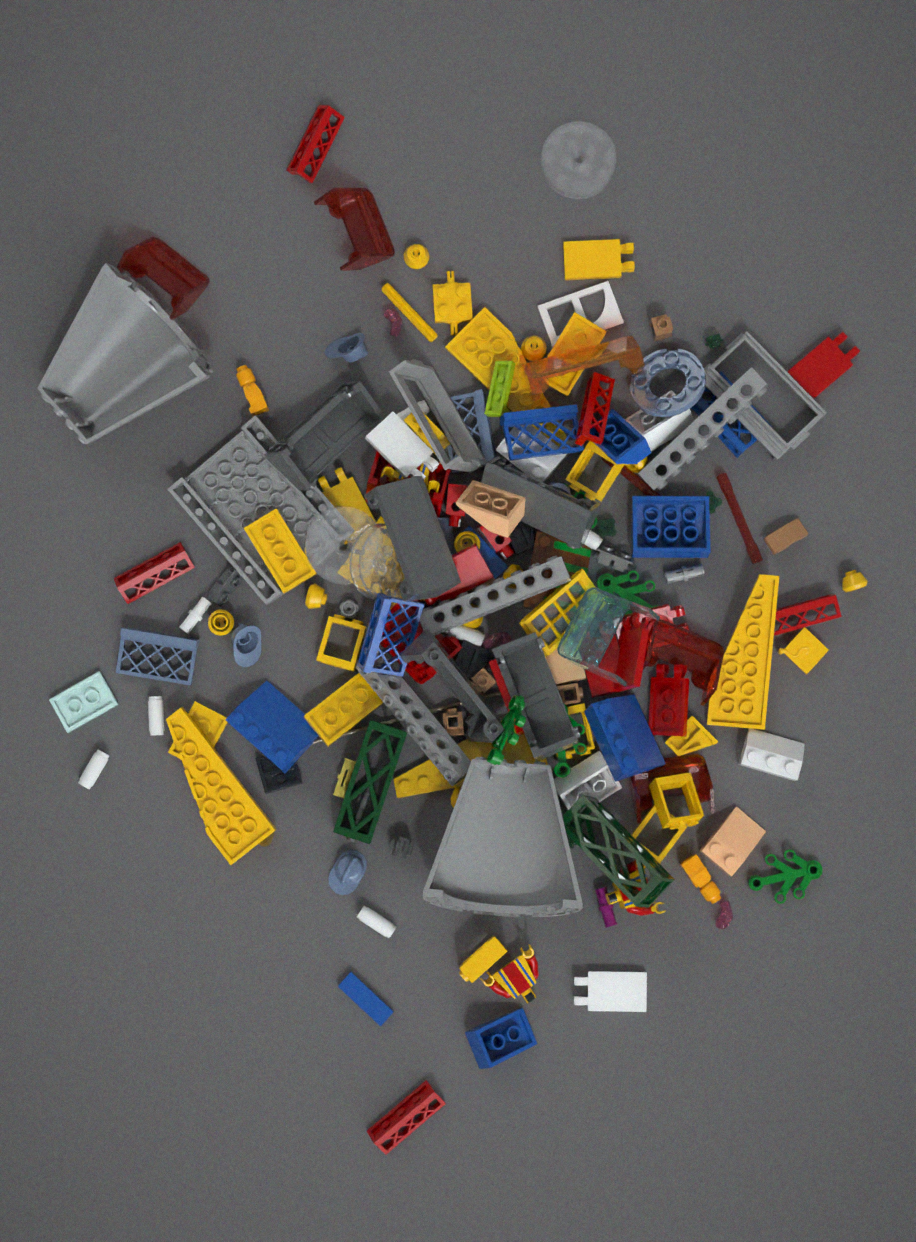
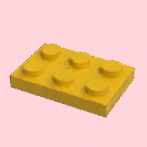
(209, 722)

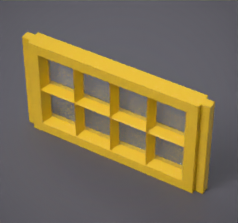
(556, 611)

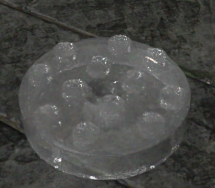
(573, 178)
(323, 539)
(369, 564)

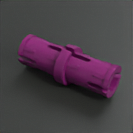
(605, 908)

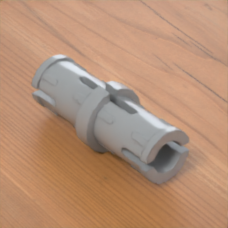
(684, 573)

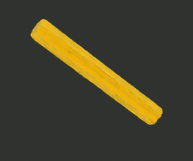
(409, 312)

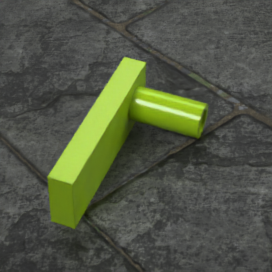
(500, 389)

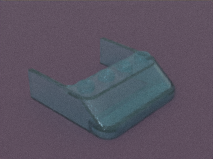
(594, 628)

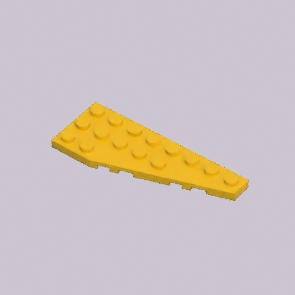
(488, 341)
(747, 662)
(428, 778)
(227, 808)

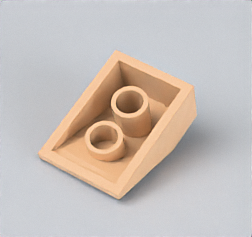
(492, 507)
(733, 841)

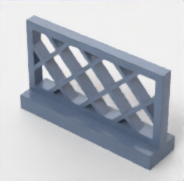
(483, 425)
(163, 640)

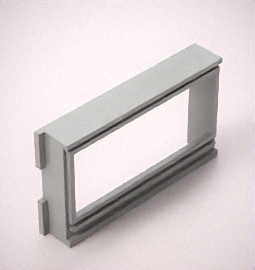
(750, 418)
(468, 452)

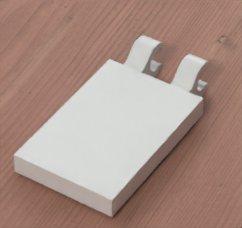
(401, 447)
(613, 991)

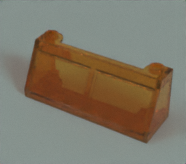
(623, 349)

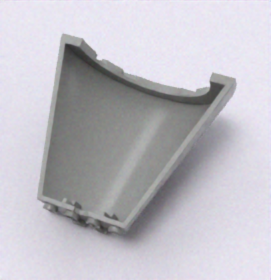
(120, 358)
(505, 846)

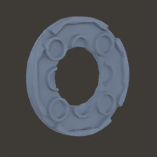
(667, 359)

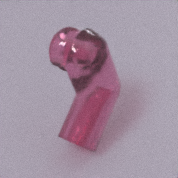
(394, 317)
(495, 638)
(725, 917)

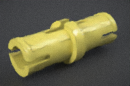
(340, 790)

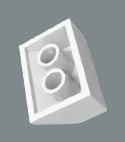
(660, 429)
(538, 467)
(772, 754)
(587, 778)

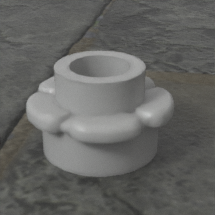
(354, 608)

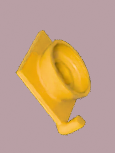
(804, 650)

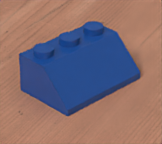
(622, 441)

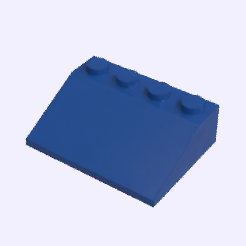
(670, 527)
(273, 726)
(624, 736)

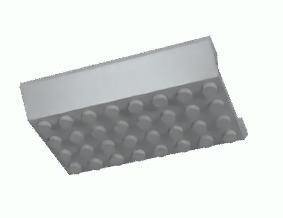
(236, 490)

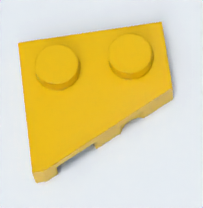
(696, 739)

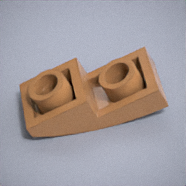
(785, 536)

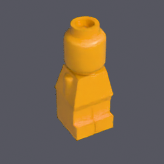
(252, 392)
(701, 878)

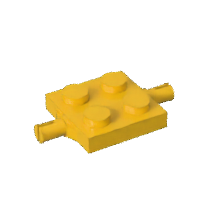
(452, 303)

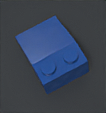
(500, 1038)

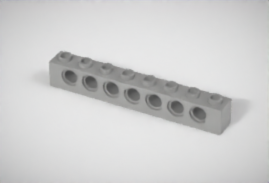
(649, 472)
(487, 606)
(419, 723)

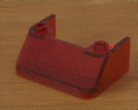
(363, 225)
(167, 270)
(687, 648)
(691, 764)

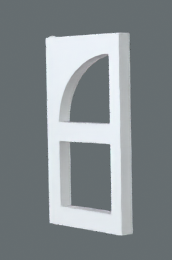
(609, 318)

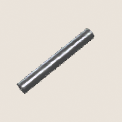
(362, 808)

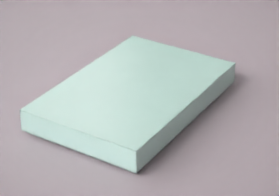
(83, 702)

